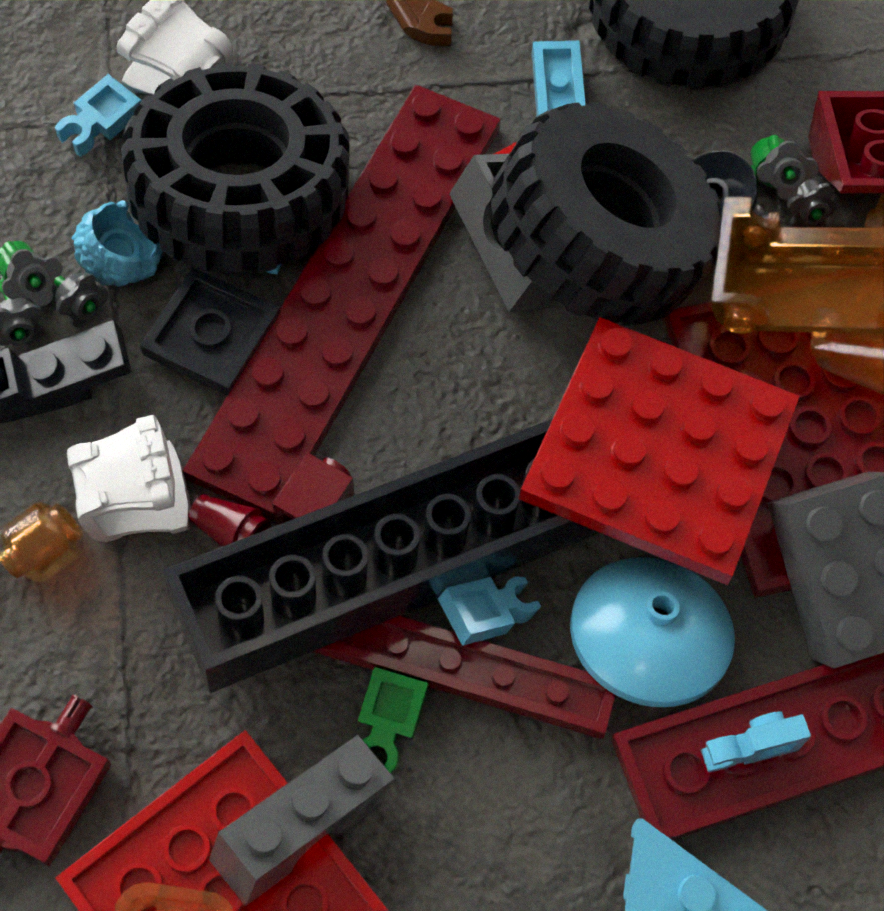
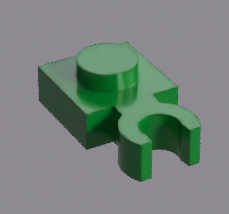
(392, 708)

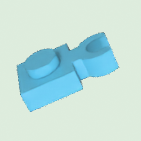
(99, 110)
(483, 611)
(767, 738)

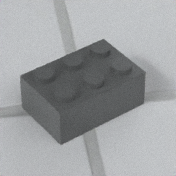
(836, 565)

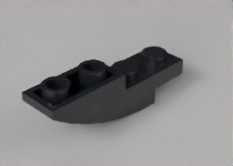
(60, 372)

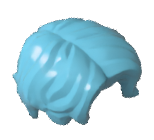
(114, 246)

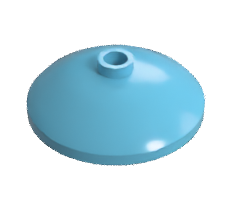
(649, 654)

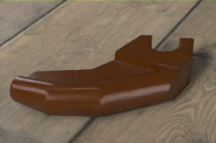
(421, 20)

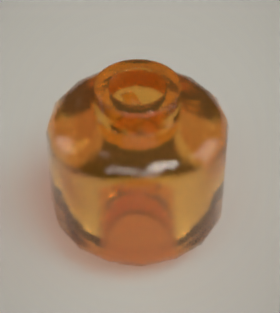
(40, 541)

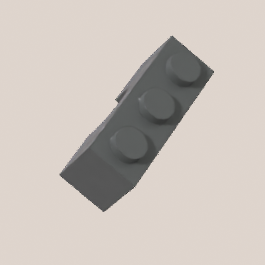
(473, 202)
(276, 833)

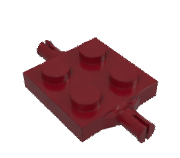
(45, 780)

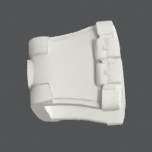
(167, 43)
(129, 483)

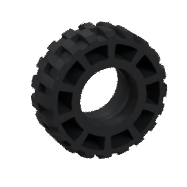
(693, 39)
(606, 214)
(244, 218)

